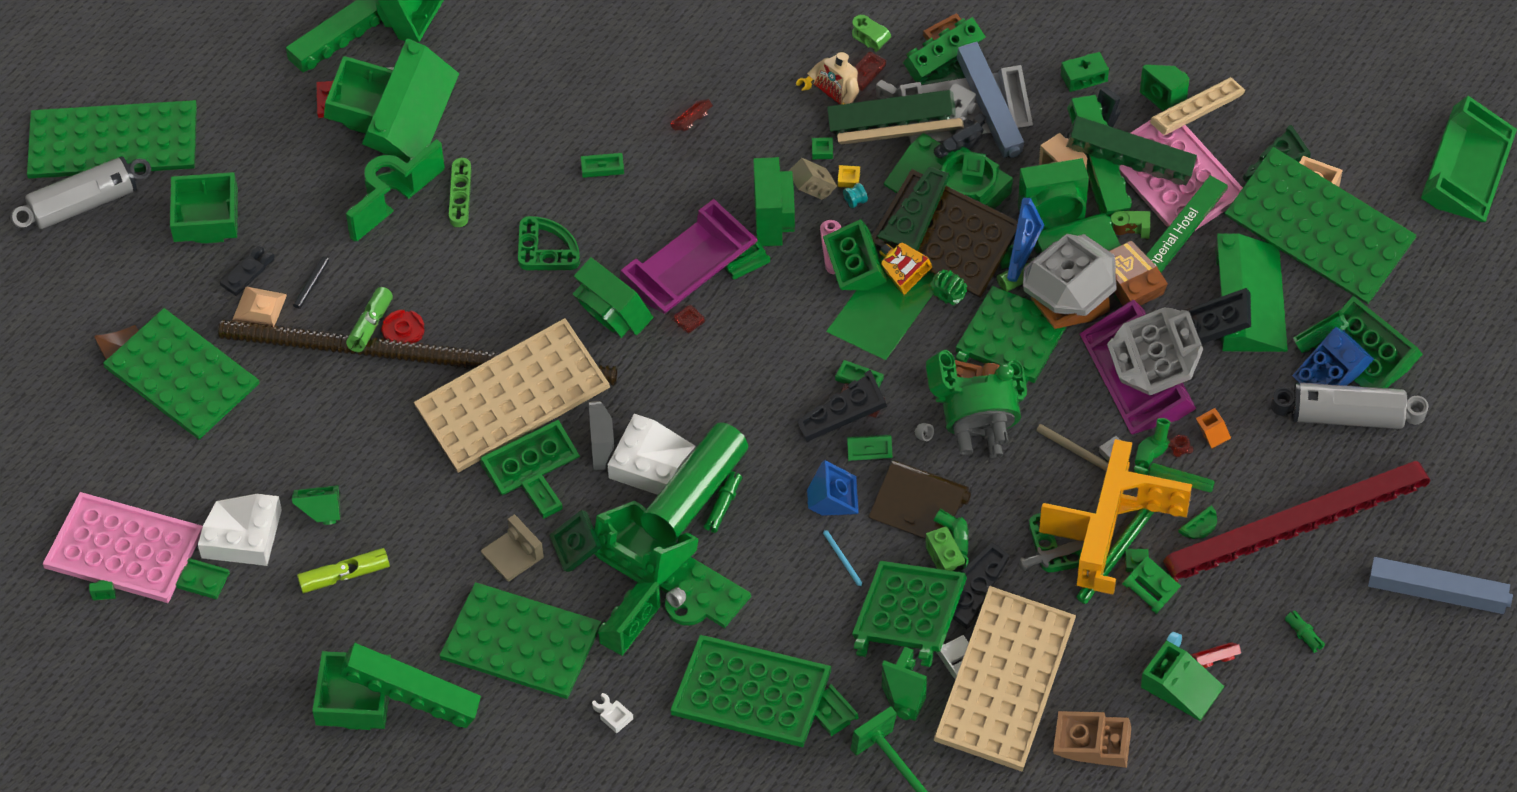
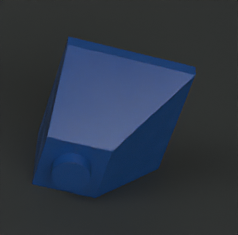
(833, 491)

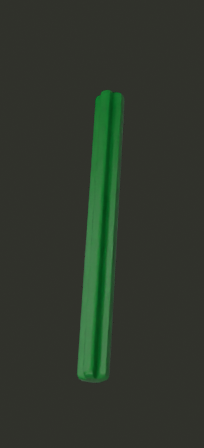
(1119, 549)

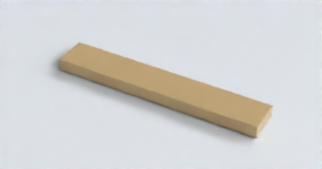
(1197, 106)
(900, 131)

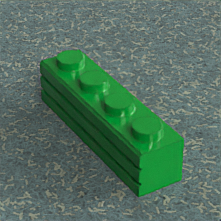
(1318, 332)

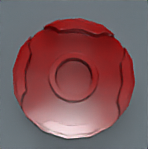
(396, 326)

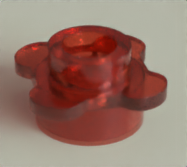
(1180, 440)

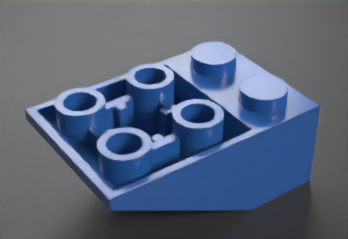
(1334, 361)

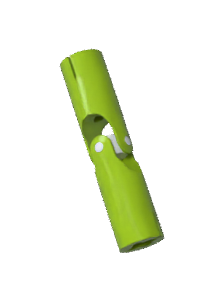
(329, 574)

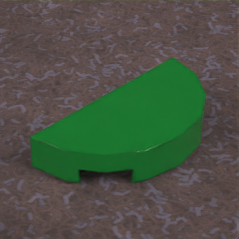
(1201, 525)

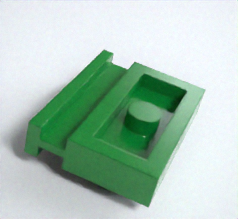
(748, 261)
(202, 578)
(834, 711)

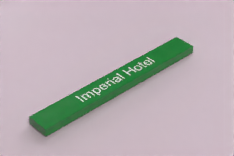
(1186, 223)

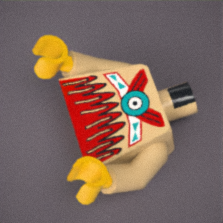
(834, 78)

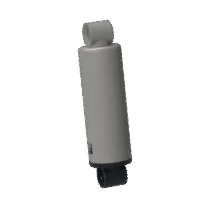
(80, 192)
(1349, 405)

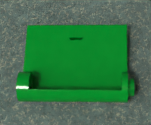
(1095, 227)

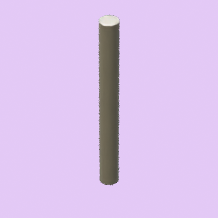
(1072, 447)

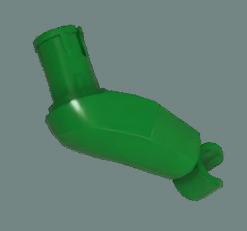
(1152, 447)
(958, 529)

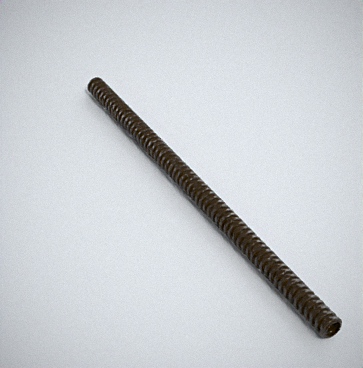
(373, 347)

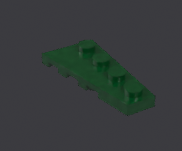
(916, 211)

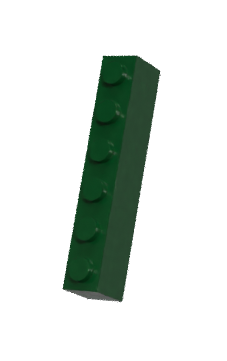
(891, 112)
(1131, 151)

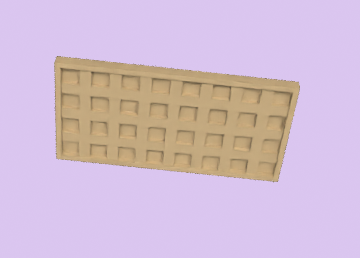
(511, 395)
(1005, 678)

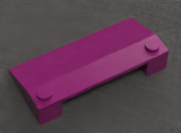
(689, 258)
(1136, 407)

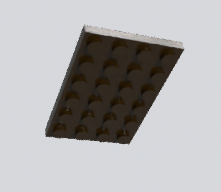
(960, 237)

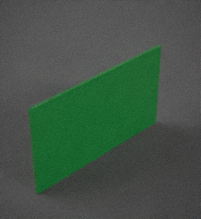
(881, 315)

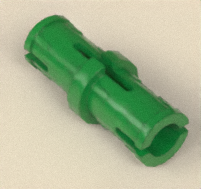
(1304, 631)

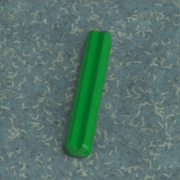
(1180, 476)

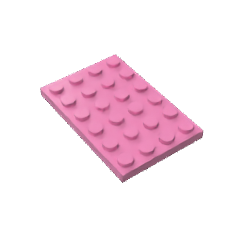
(1169, 198)
(123, 546)

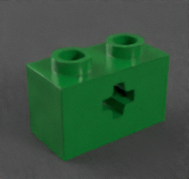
(1084, 71)

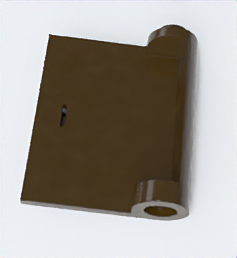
(913, 498)

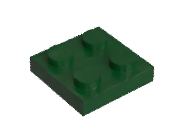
(575, 541)

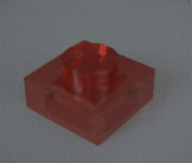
(689, 319)

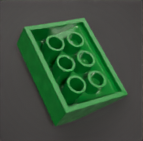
(1390, 349)

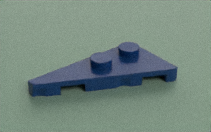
(1026, 235)

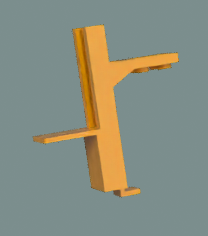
(1097, 529)

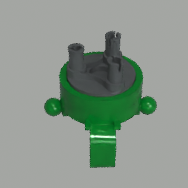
(978, 403)

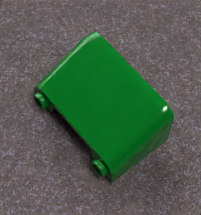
(635, 552)

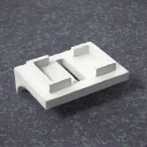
(953, 652)

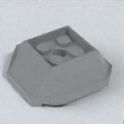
(1071, 275)
(1161, 332)

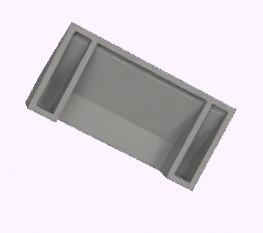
(1011, 84)

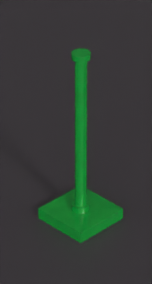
(874, 732)

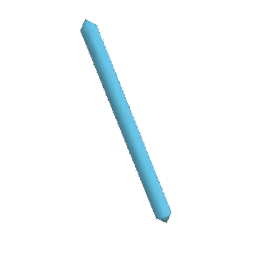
(849, 568)

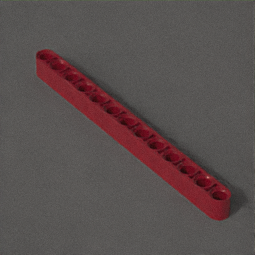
(1296, 520)

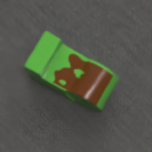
(1131, 222)

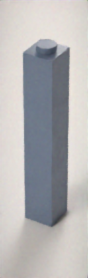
(990, 100)
(1440, 585)

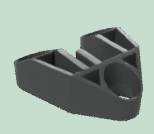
(601, 435)

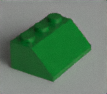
(854, 257)
(630, 617)

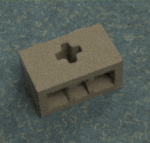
(813, 179)

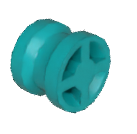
(855, 195)

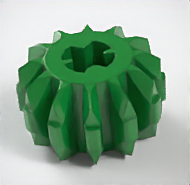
(948, 287)

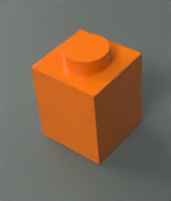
(1213, 428)

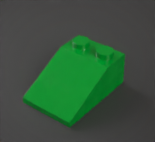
(917, 157)

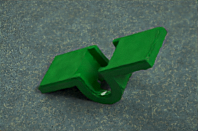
(405, 179)

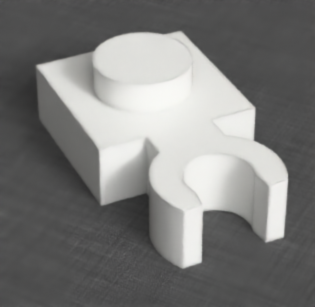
(614, 714)

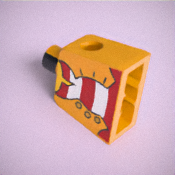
(904, 265)

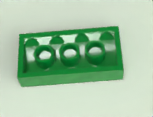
(528, 456)

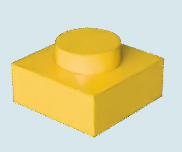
(848, 176)

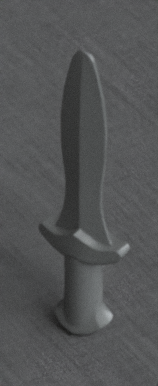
(1045, 556)

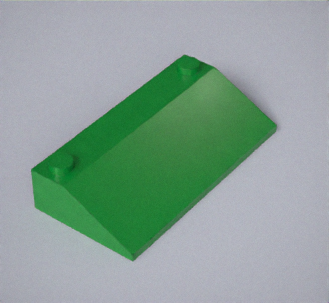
(411, 103)
(1469, 161)
(1253, 266)

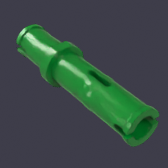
(726, 495)

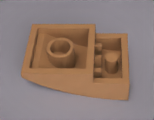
(1092, 738)

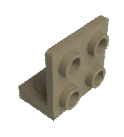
(514, 550)

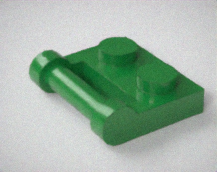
(1155, 580)

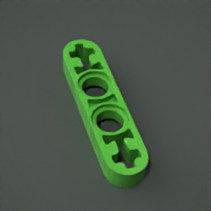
(457, 192)

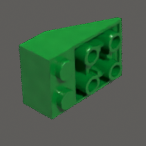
(1181, 681)

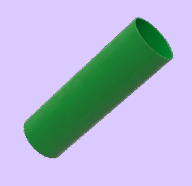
(694, 483)

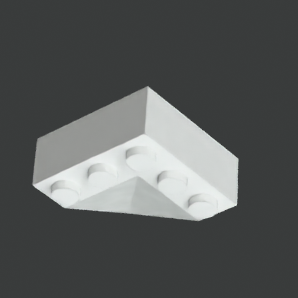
(648, 455)
(241, 529)

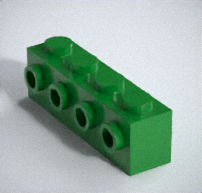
(944, 49)

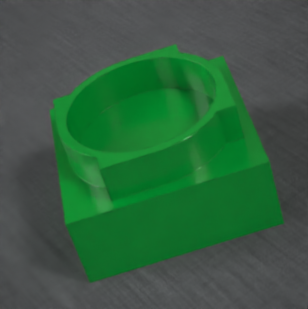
(408, 17)
(356, 93)
(988, 190)
(1056, 191)
(773, 201)
(204, 207)
(610, 300)
(344, 702)

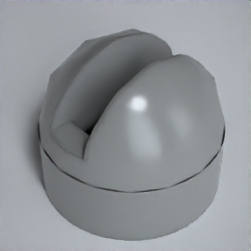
(924, 428)
(676, 597)

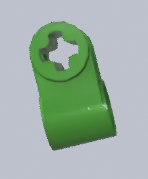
(870, 32)

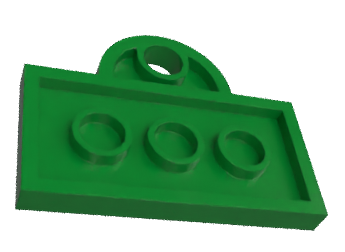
(706, 595)

